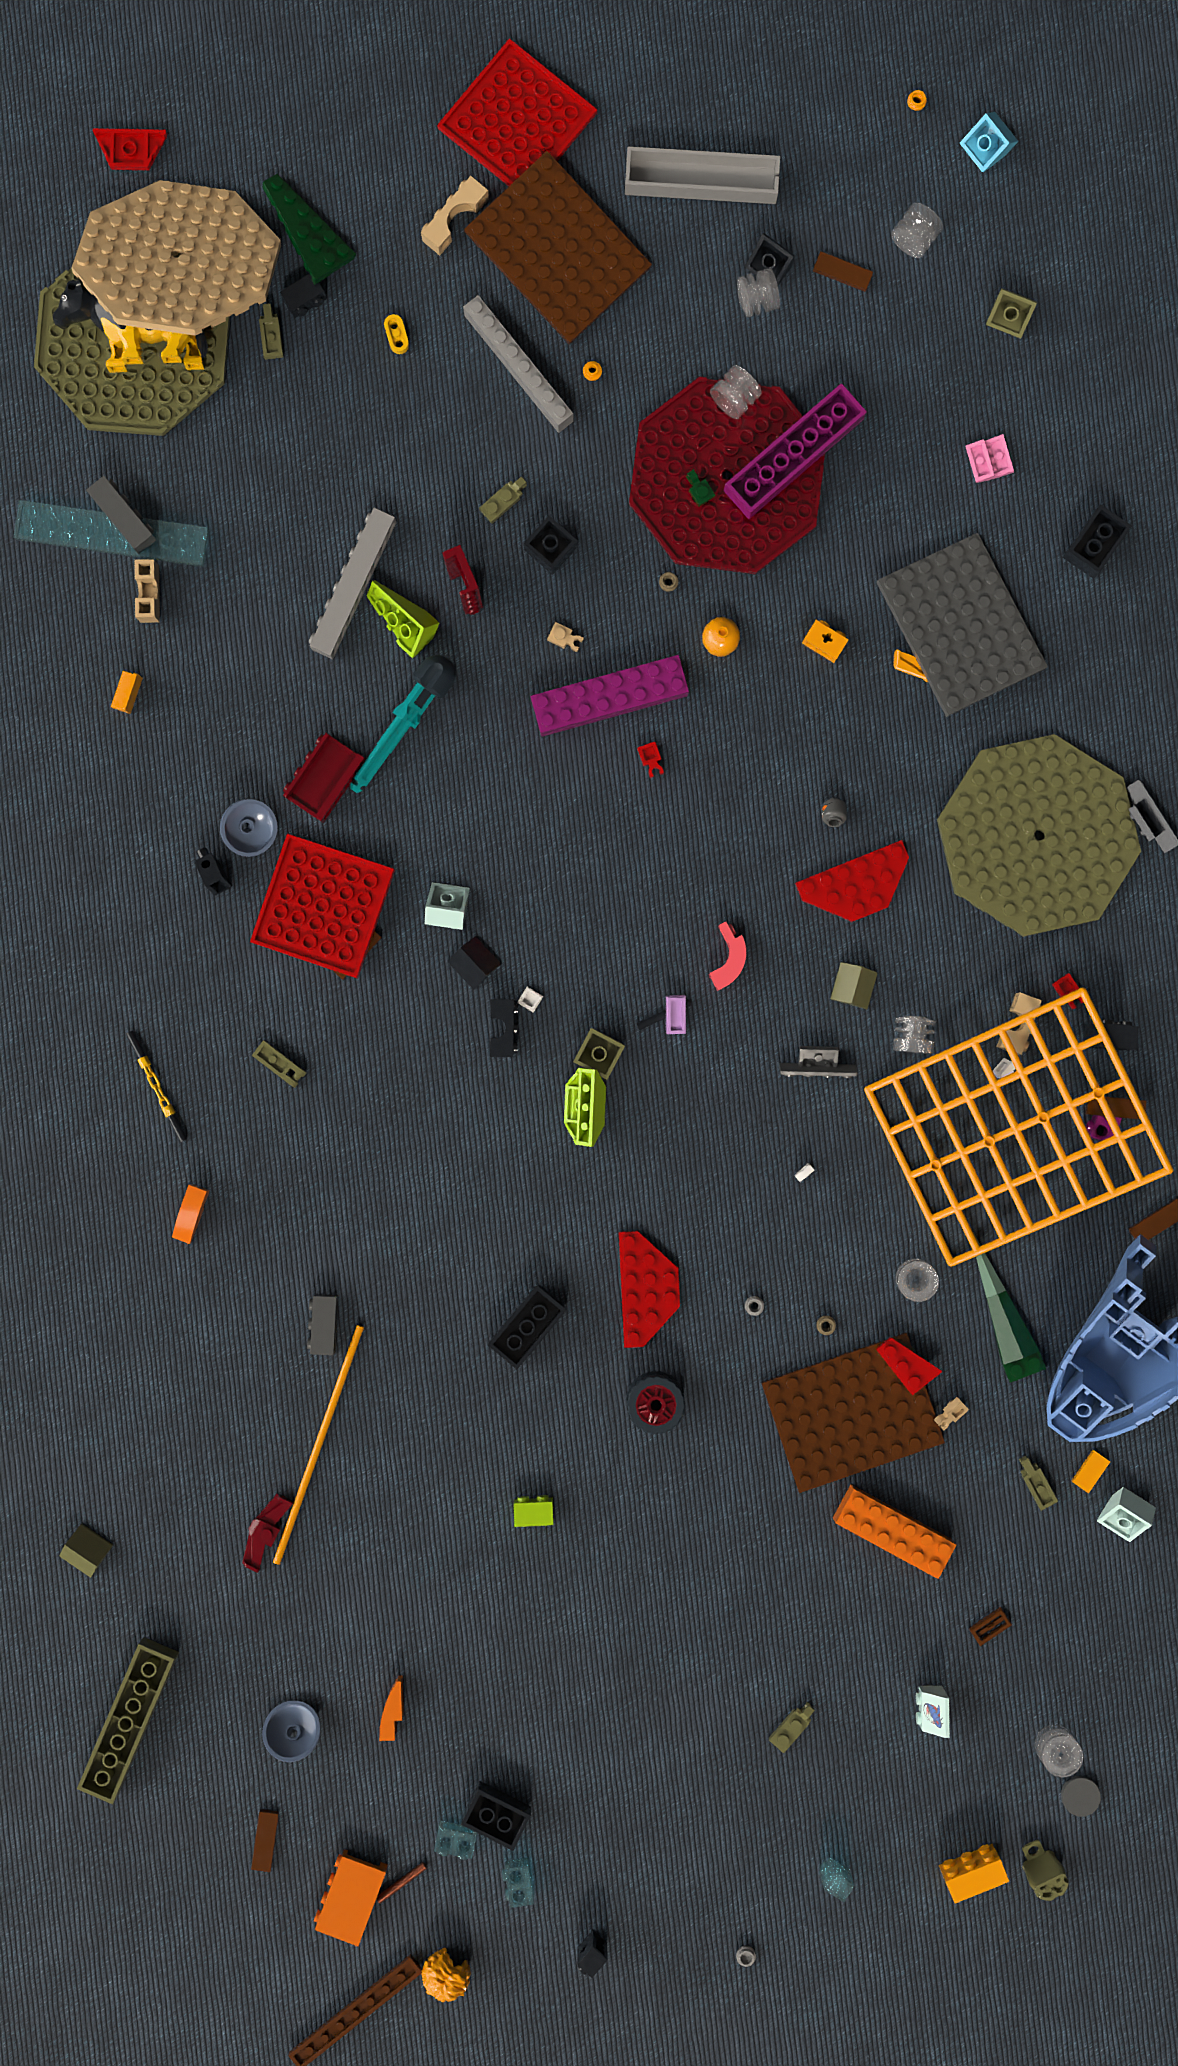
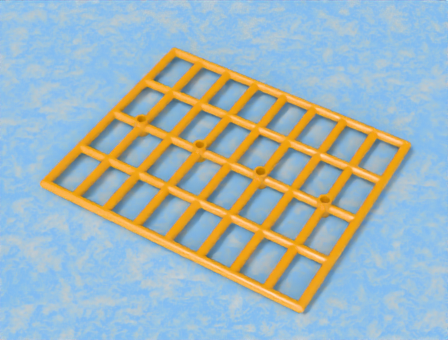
(1016, 1129)

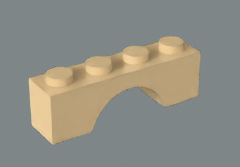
(469, 197)

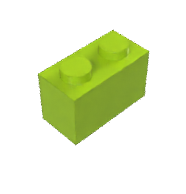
(533, 1511)

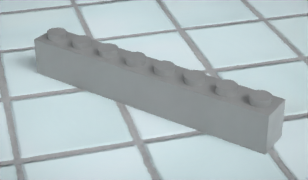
(518, 364)
(352, 583)

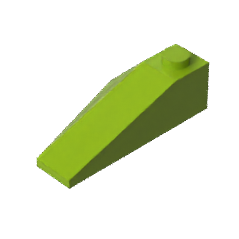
(409, 622)

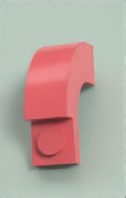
(737, 955)

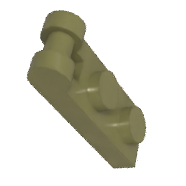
(278, 1063)

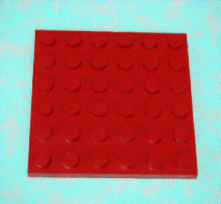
(516, 114)
(322, 906)

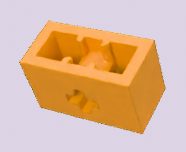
(818, 633)

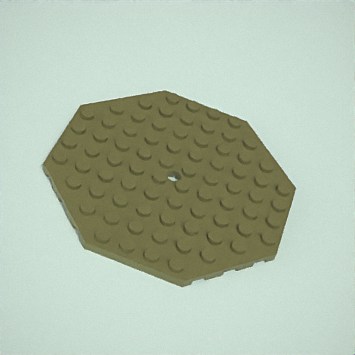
(140, 401)
(1033, 881)

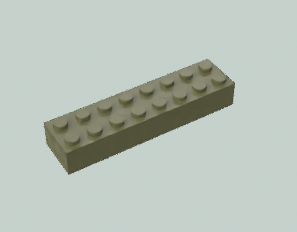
(128, 1720)

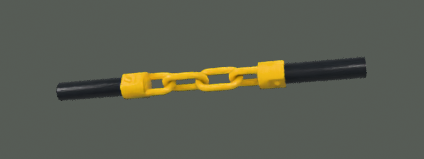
(144, 1063)

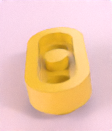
(396, 335)

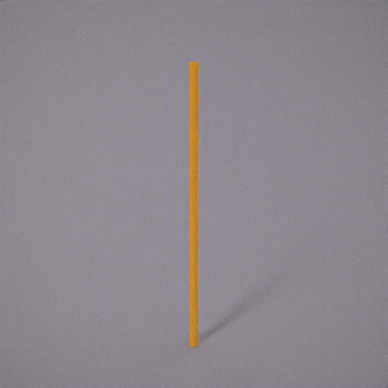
(318, 1444)

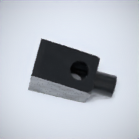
(211, 872)

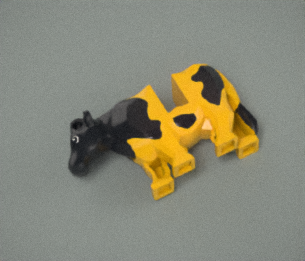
(125, 341)

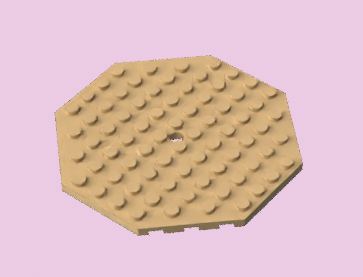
(132, 265)

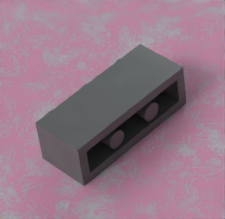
(323, 1324)

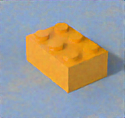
(973, 1873)

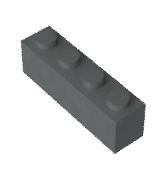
(121, 515)

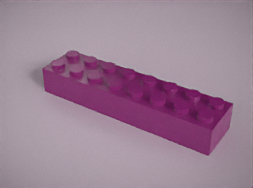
(795, 451)
(609, 695)

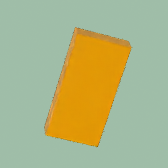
(1090, 1471)

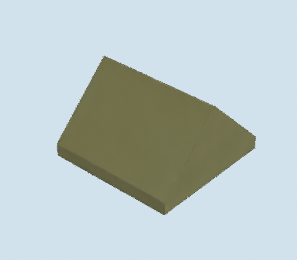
(1011, 313)
(853, 985)
(85, 1550)

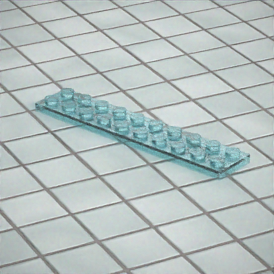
(96, 532)

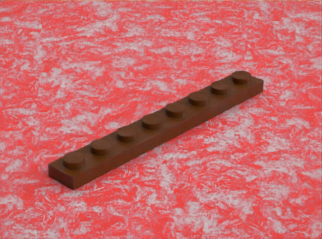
(355, 2012)

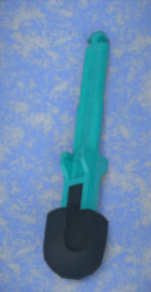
(433, 679)

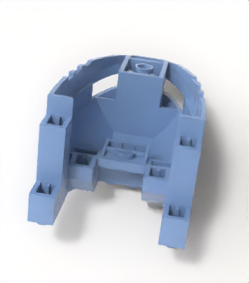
(1116, 1360)

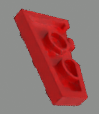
(907, 1365)

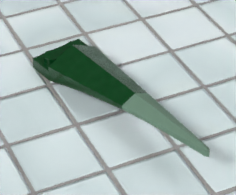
(1015, 1344)

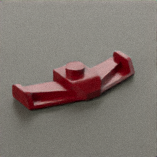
(264, 1531)

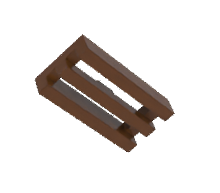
(987, 1619)

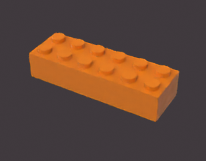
(894, 1531)

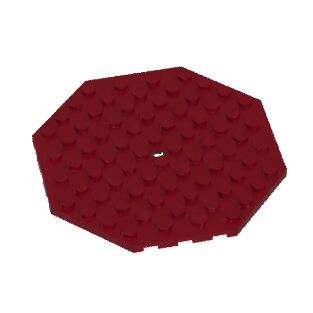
(700, 436)

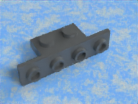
(818, 1062)

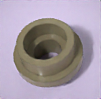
(668, 576)
(826, 1331)

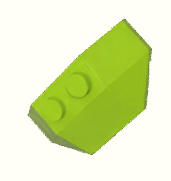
(585, 1106)

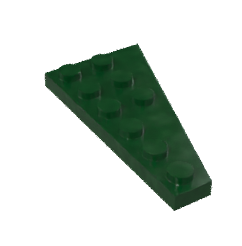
(311, 237)

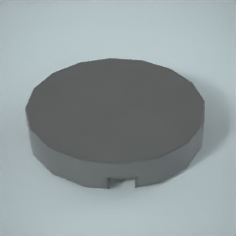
(1080, 1796)

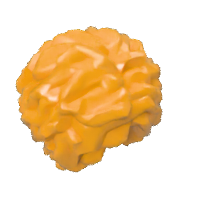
(443, 1979)

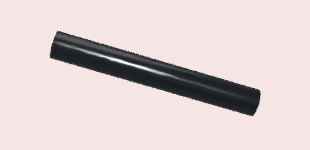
(655, 1018)

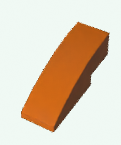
(190, 1213)
(392, 1711)

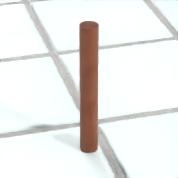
(401, 1882)

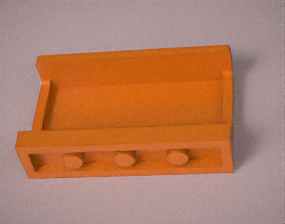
(349, 1898)

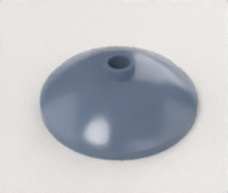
(260, 830)
(281, 1723)

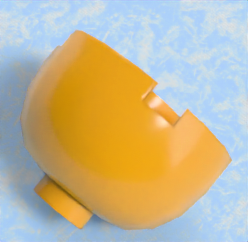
(721, 636)

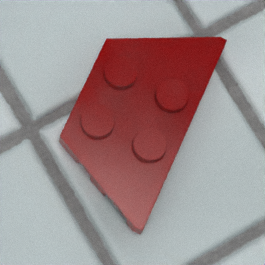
(130, 147)

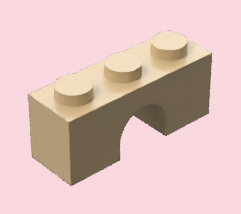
(147, 603)
(1021, 1004)

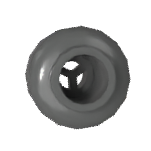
(834, 812)

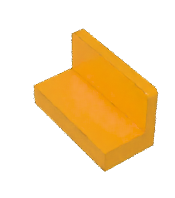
(126, 692)

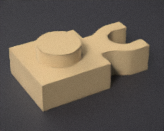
(562, 636)
(952, 1412)

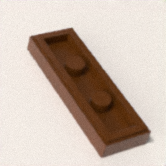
(843, 271)
(1119, 1106)
(1157, 1221)
(265, 1840)

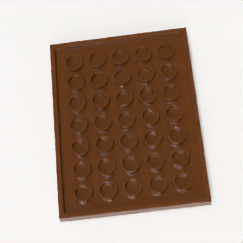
(557, 247)
(848, 1416)

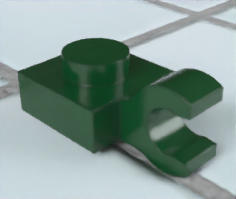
(701, 490)

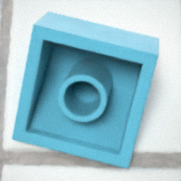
(988, 141)

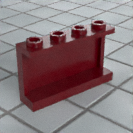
(458, 566)
(323, 777)

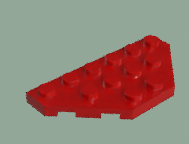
(858, 885)
(647, 1288)

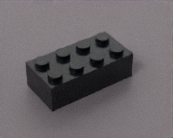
(527, 1326)

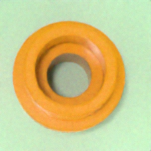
(917, 95)
(592, 376)

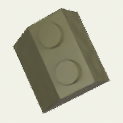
(599, 1053)

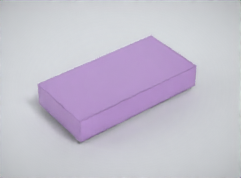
(676, 1014)

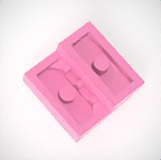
(989, 459)

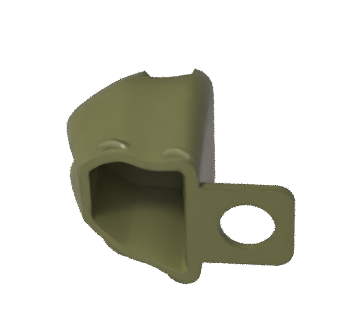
(1044, 1872)

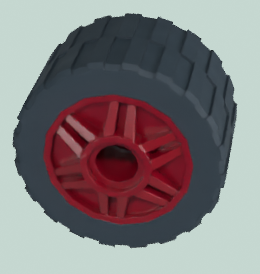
(659, 1417)

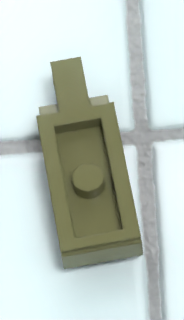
(270, 334)
(503, 500)
(1037, 1484)
(791, 1727)

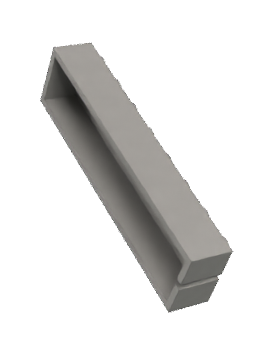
(702, 175)

